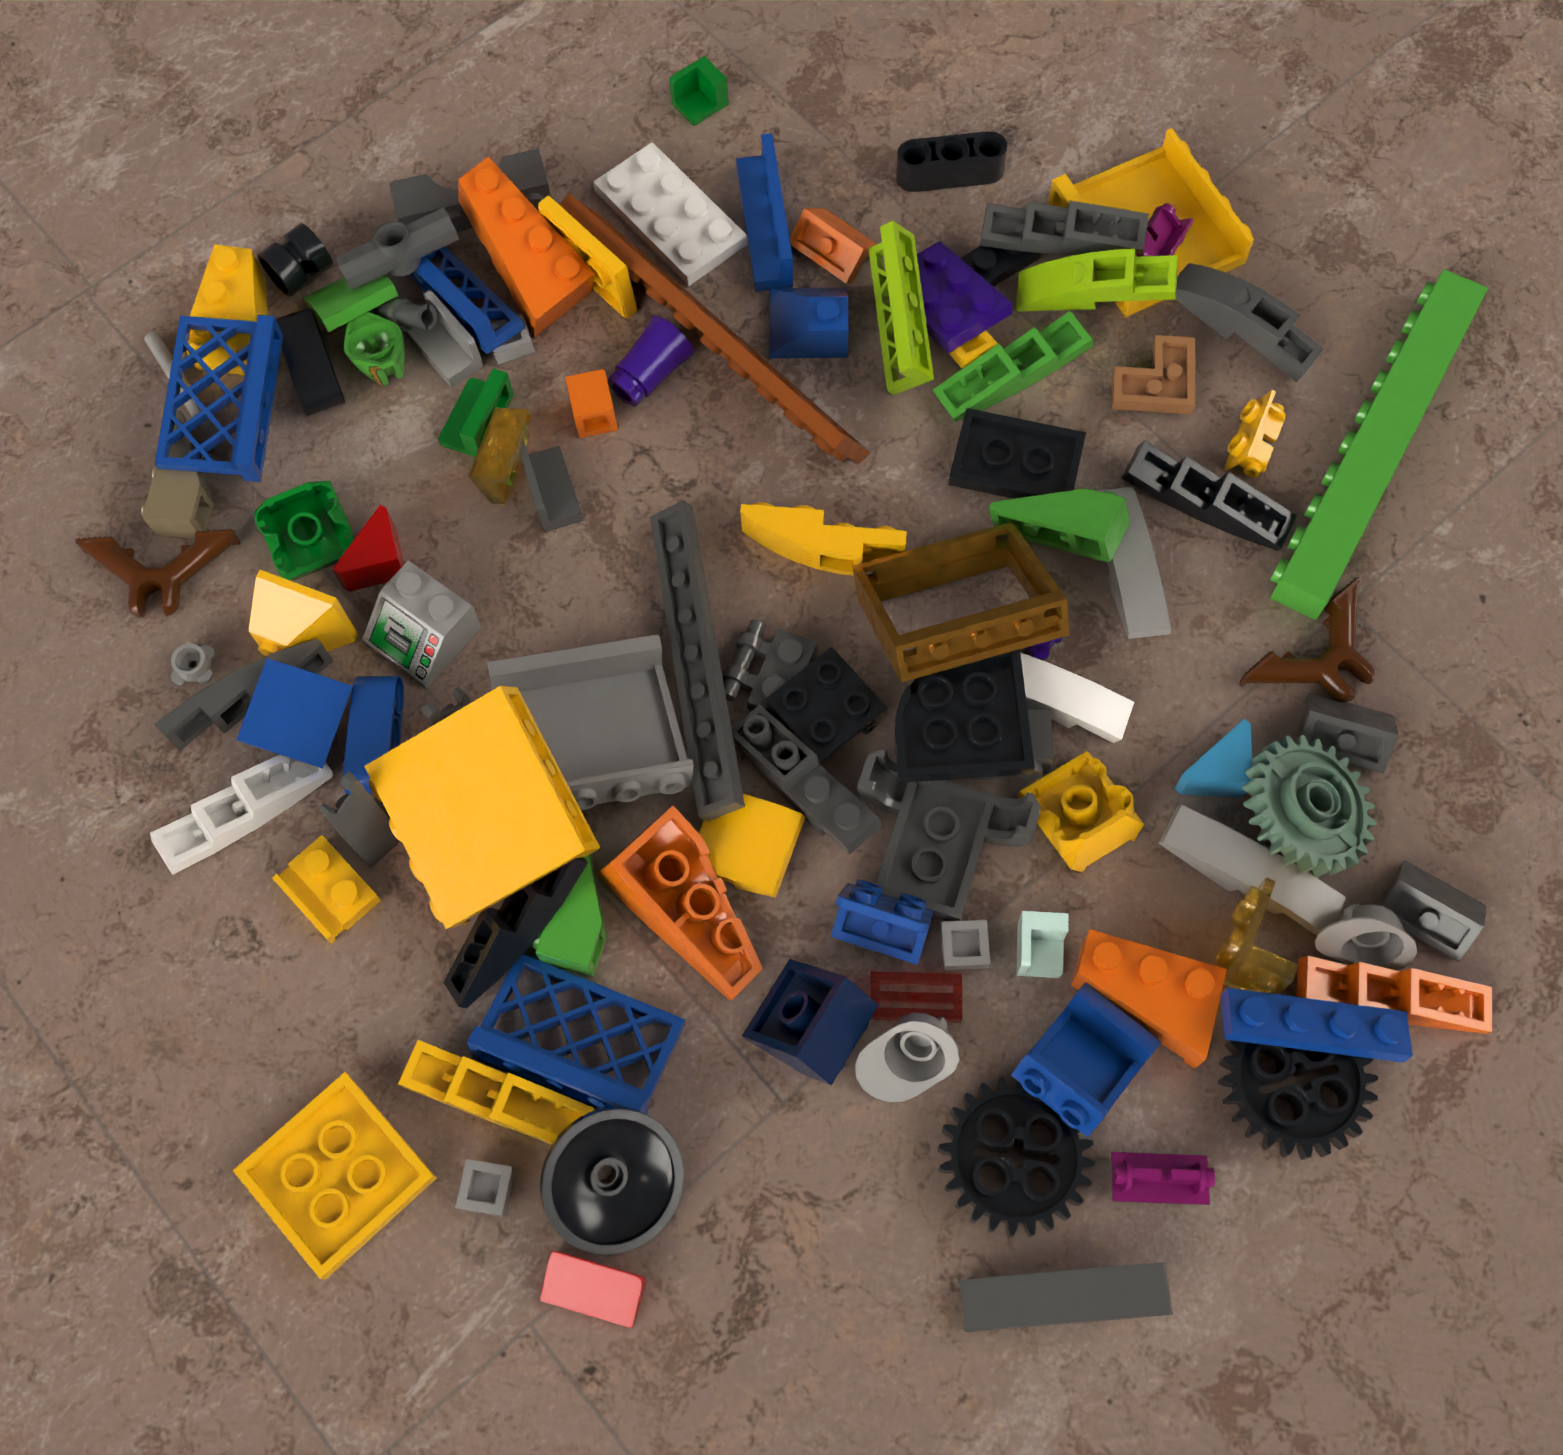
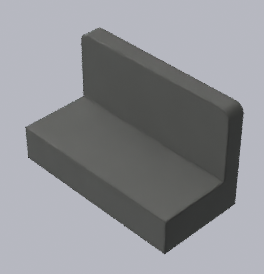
(551, 488)
(1353, 730)
(1435, 911)

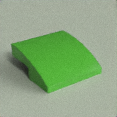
(337, 304)

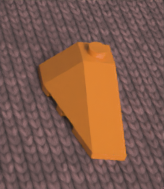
(677, 895)

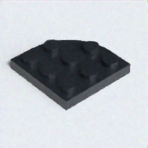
(965, 723)

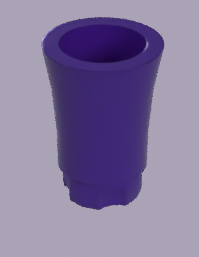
(650, 361)

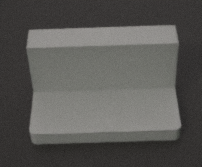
(447, 345)

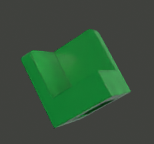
(698, 91)

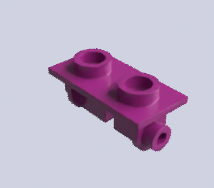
(1165, 230)
(1161, 1178)

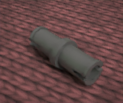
(407, 314)

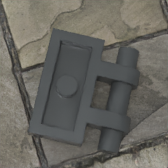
(781, 658)

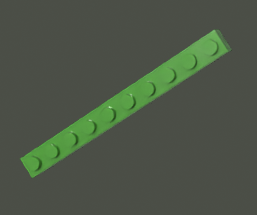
(1378, 445)

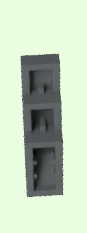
(1063, 230)
(230, 697)
(1066, 1297)

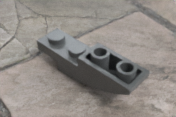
(1254, 315)
(803, 781)

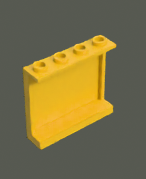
(1171, 177)
(480, 806)

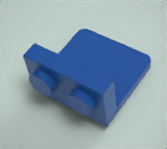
(882, 921)

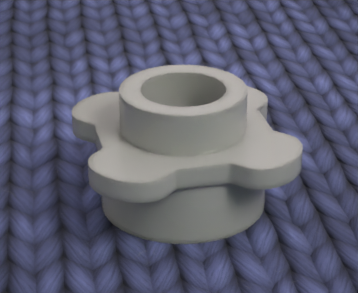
(184, 657)

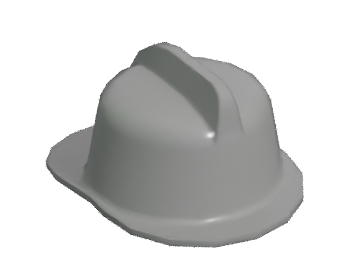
(1368, 936)
(907, 1058)

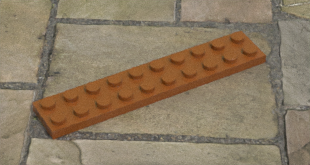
(720, 337)

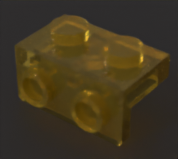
(499, 453)

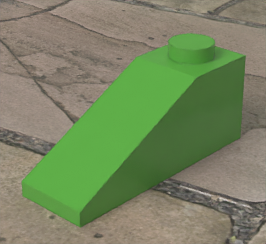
(1070, 521)

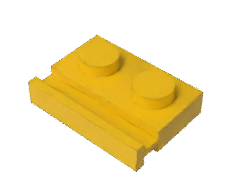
(326, 889)

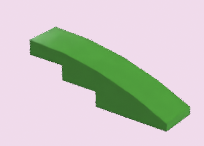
(1012, 369)

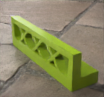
(906, 309)

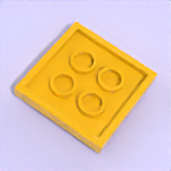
(334, 1175)

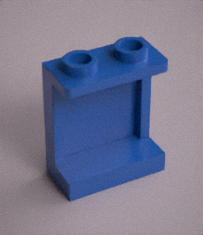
(1085, 1059)

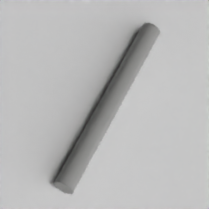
(165, 359)

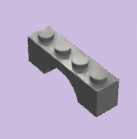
(421, 195)

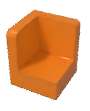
(591, 403)

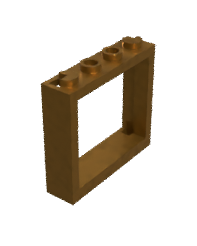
(972, 636)

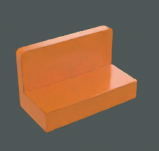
(831, 243)

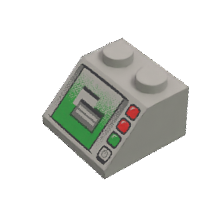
(419, 624)

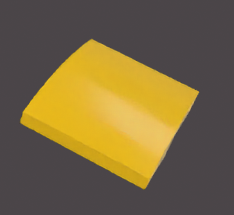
(753, 844)

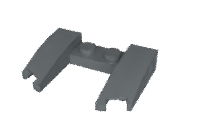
(364, 819)

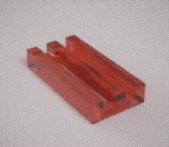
(916, 978)

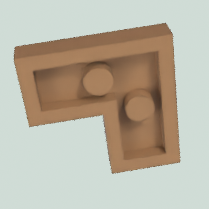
(1165, 387)

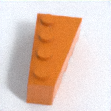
(524, 247)

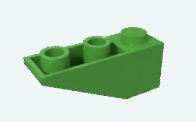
(577, 930)

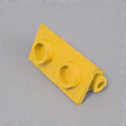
(1259, 421)

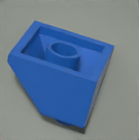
(808, 322)

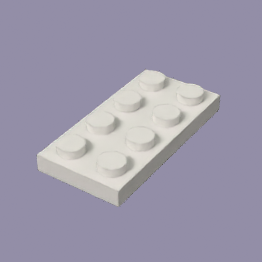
(670, 213)

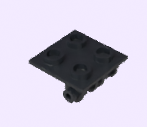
(827, 704)

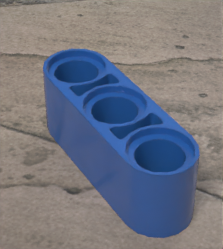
(372, 723)

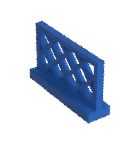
(256, 395)
(553, 1070)

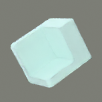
(1041, 943)

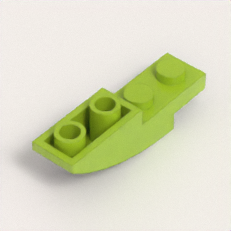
(1096, 277)

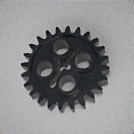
(1312, 1119)
(1014, 1201)

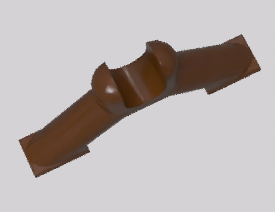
(169, 578)
(1325, 668)

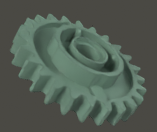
(1309, 806)

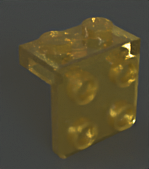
(1249, 965)

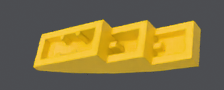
(490, 1093)

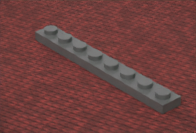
(696, 663)

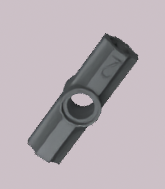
(397, 248)

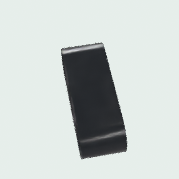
(951, 161)
(309, 362)

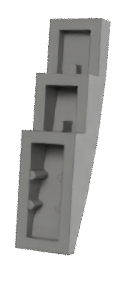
(1136, 577)
(1241, 862)

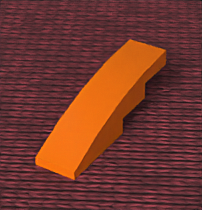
(1425, 996)

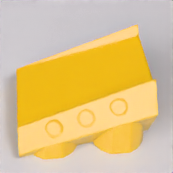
(1084, 811)

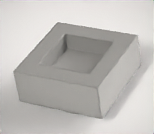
(515, 347)
(965, 945)
(485, 1188)

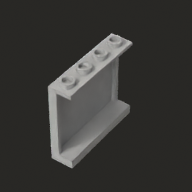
(604, 718)

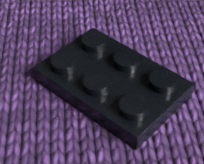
(1015, 456)

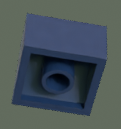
(811, 1020)

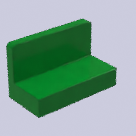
(474, 410)

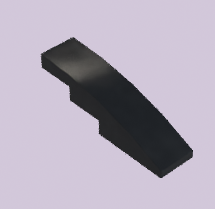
(1217, 501)
(506, 933)

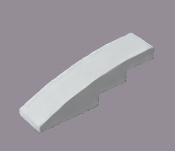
(1075, 699)
(236, 811)

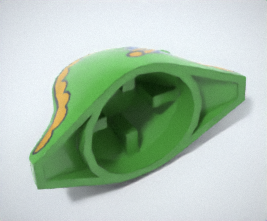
(375, 347)

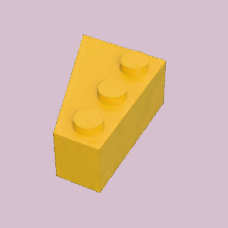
(231, 290)

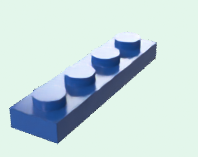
(1315, 1025)

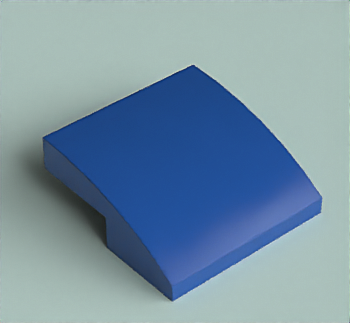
(294, 713)

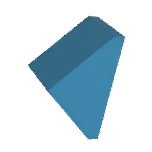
(1222, 767)

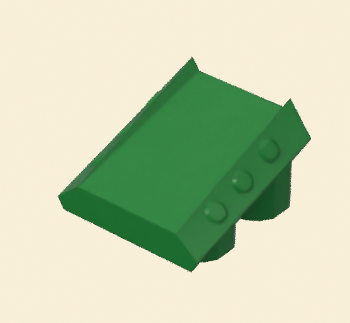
(304, 529)

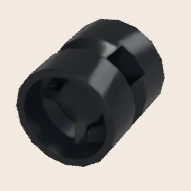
(295, 259)

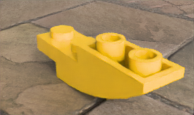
(803, 537)

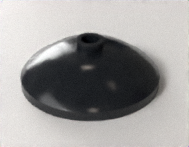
(628, 1205)

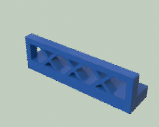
(765, 218)
(457, 300)

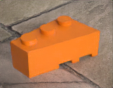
(1157, 989)

